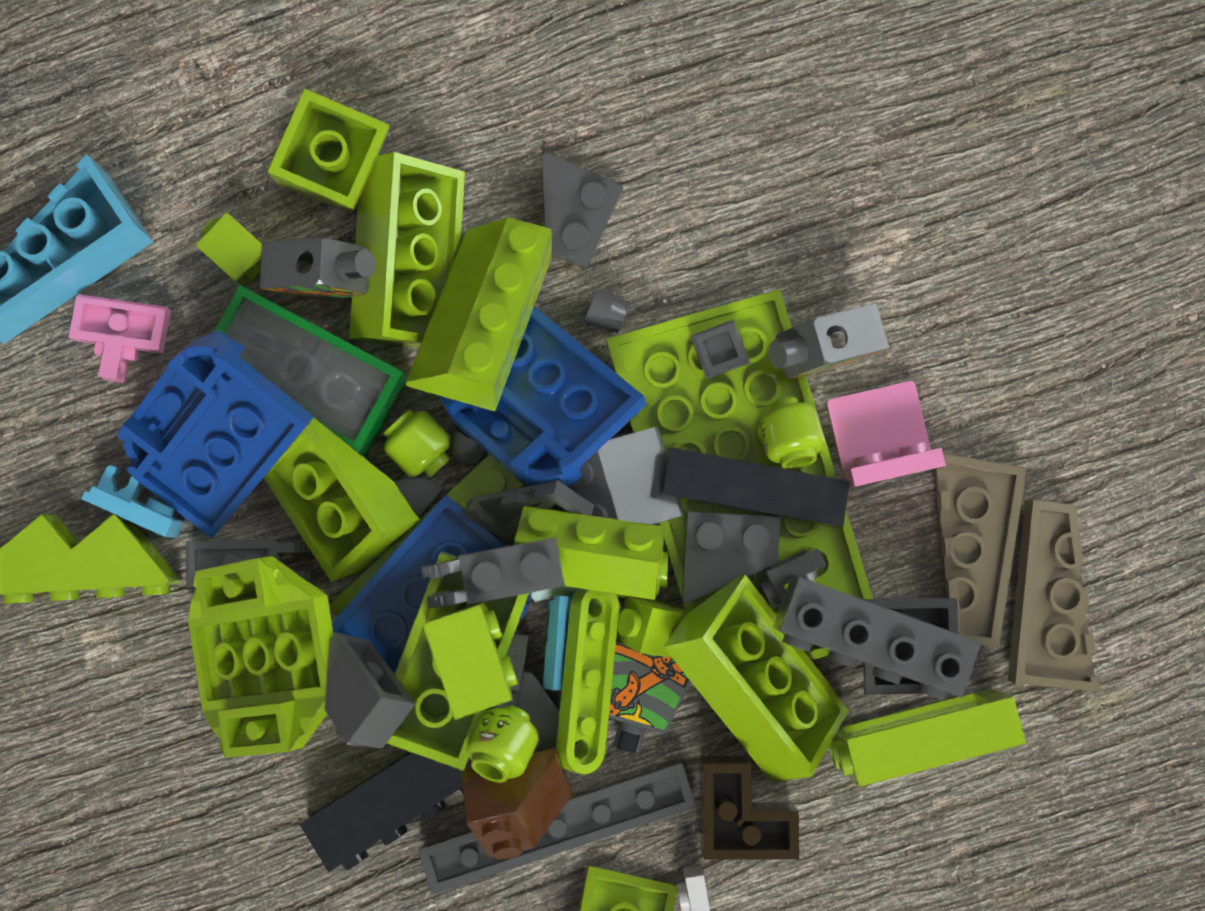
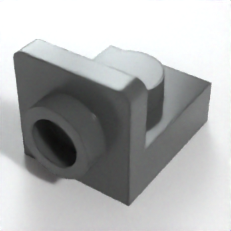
(800, 564)

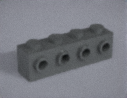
(876, 636)

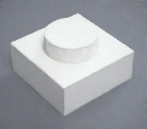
(693, 892)

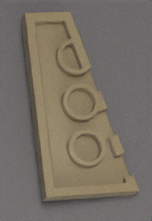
(978, 536)
(1050, 616)

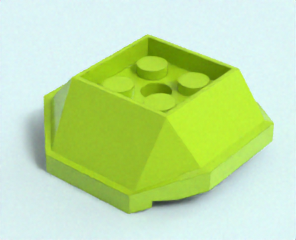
(260, 655)

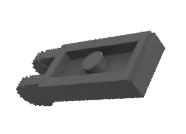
(216, 553)
(500, 573)

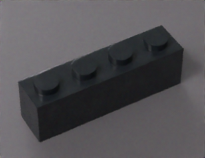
(380, 809)

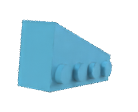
(66, 247)

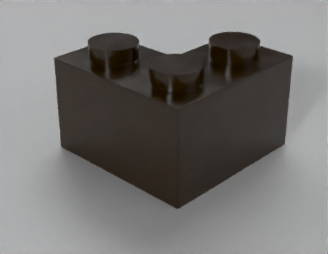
(736, 826)

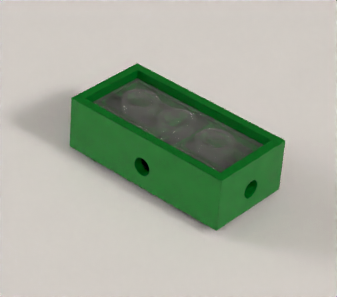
(316, 369)

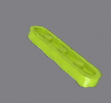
(587, 680)

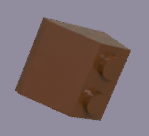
(517, 811)

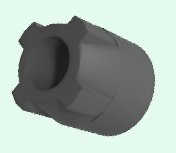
(606, 311)

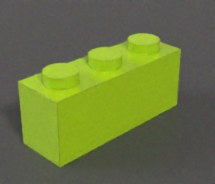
(599, 551)

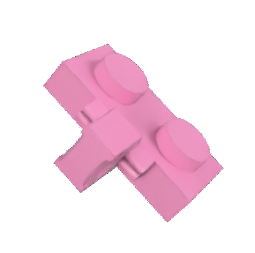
(118, 331)

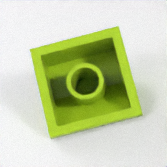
(327, 151)

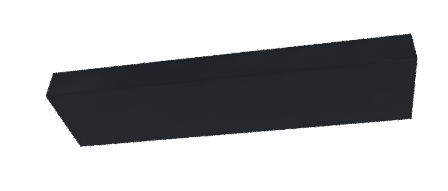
(755, 487)

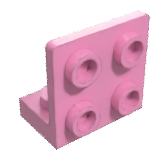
(881, 434)

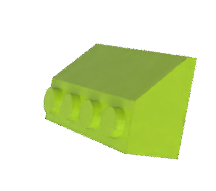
(413, 230)
(483, 312)
(757, 683)

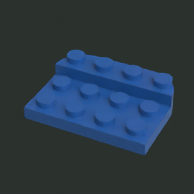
(552, 409)
(209, 431)
(392, 597)

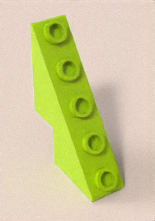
(108, 560)

